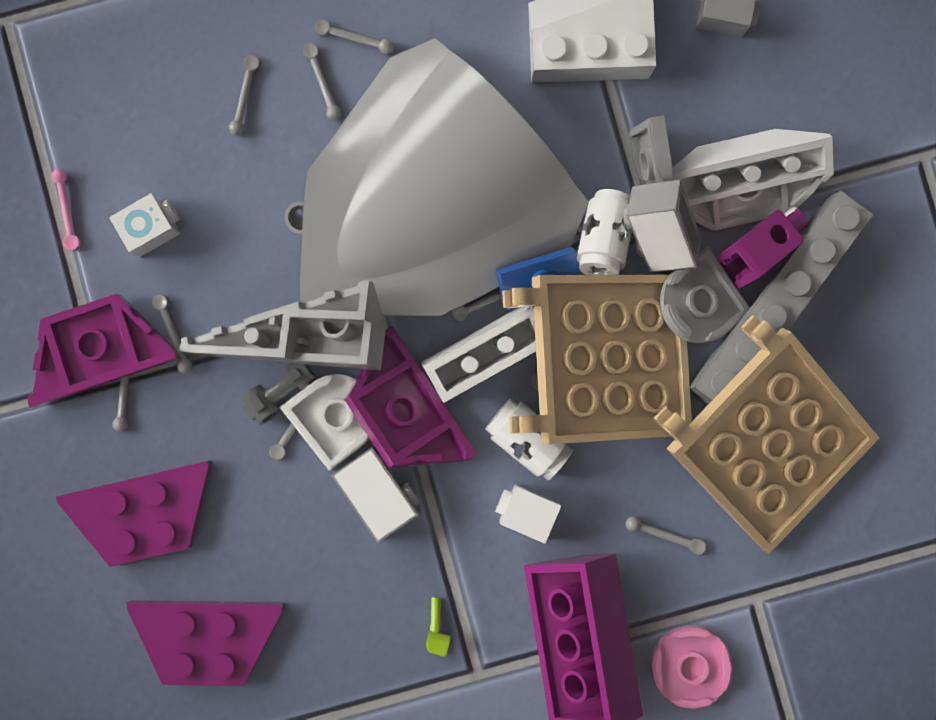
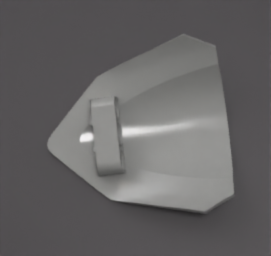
(431, 190)

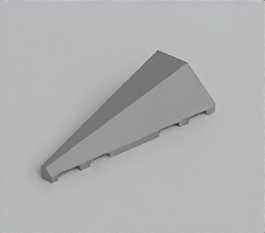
(328, 331)

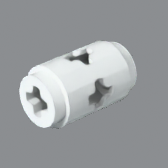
(602, 249)
(537, 457)

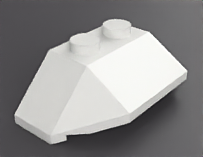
(754, 175)

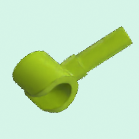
(437, 642)

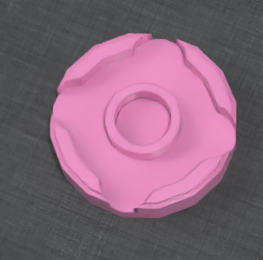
(691, 667)

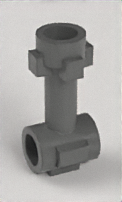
(261, 403)

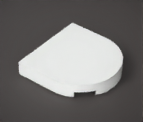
(326, 419)

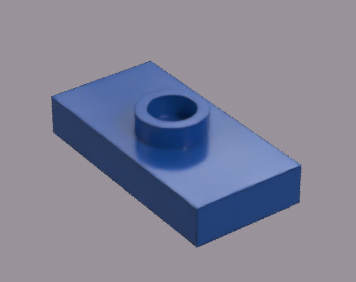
(521, 273)

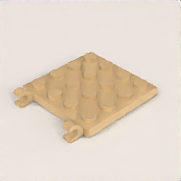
(602, 358)
(771, 438)

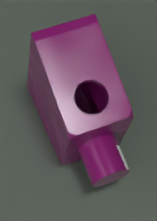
(762, 246)

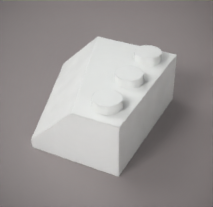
(591, 40)

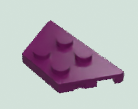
(93, 348)
(405, 412)
(140, 514)
(204, 639)

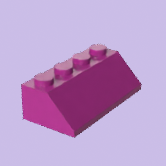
(583, 638)

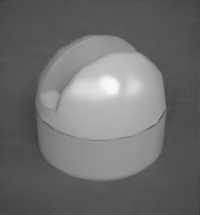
(293, 219)

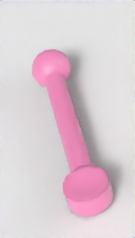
(71, 241)

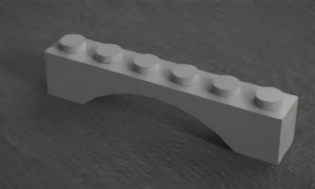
(789, 291)

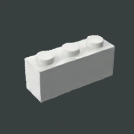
(482, 353)

